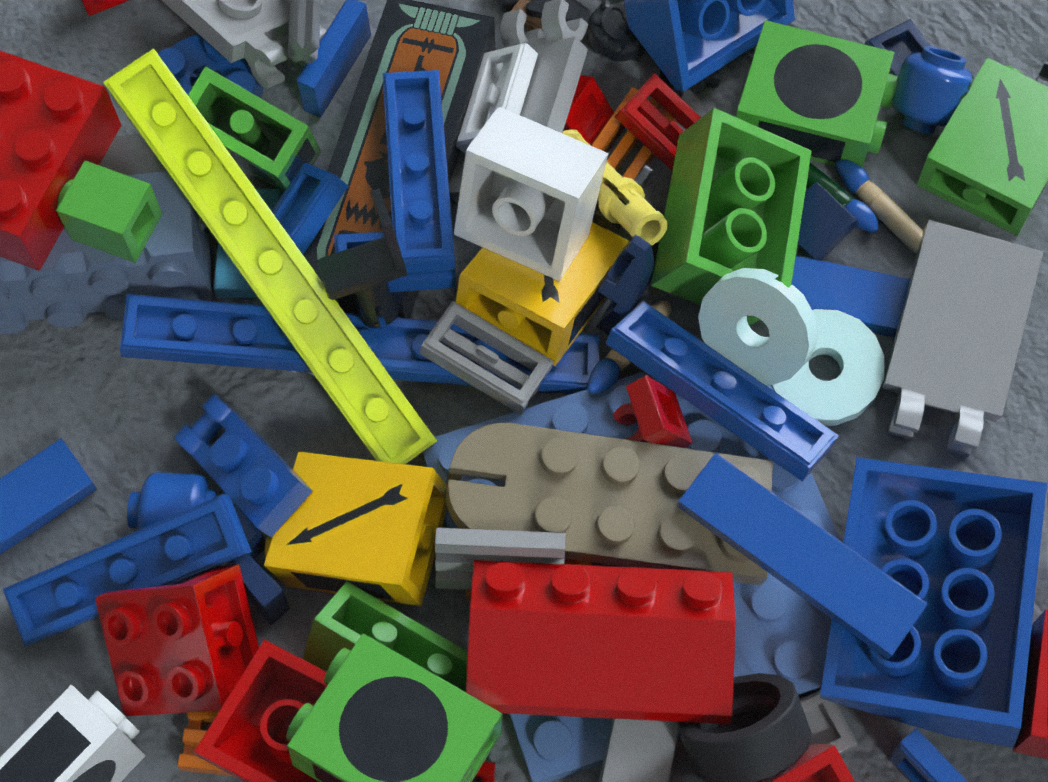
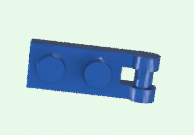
(244, 465)

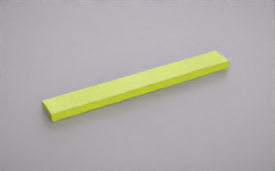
(269, 260)

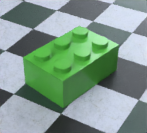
(730, 206)

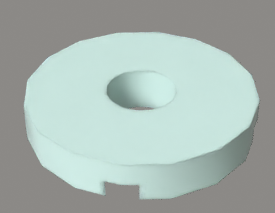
(782, 310)
(861, 371)

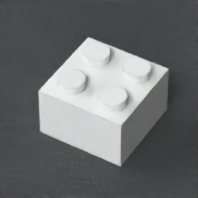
(529, 193)

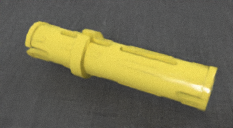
(638, 215)

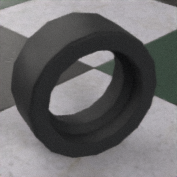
(763, 737)

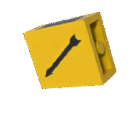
(535, 306)
(361, 527)

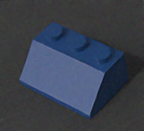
(700, 35)

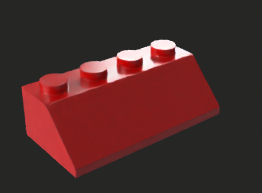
(602, 641)

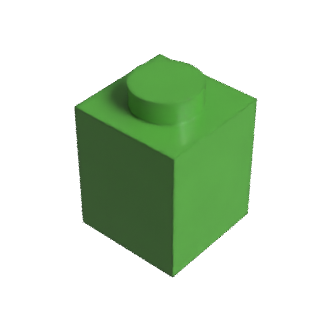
(109, 211)

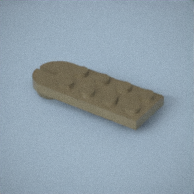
(601, 491)

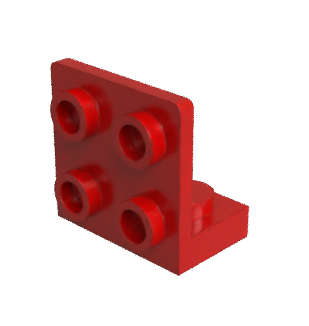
(179, 642)

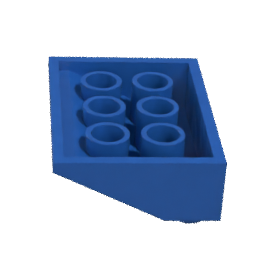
(974, 558)

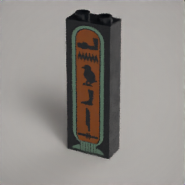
(407, 39)

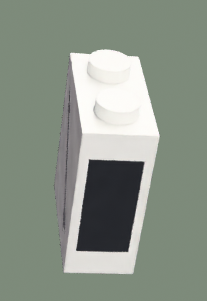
(74, 743)

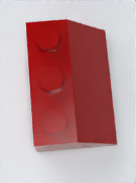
(254, 720)

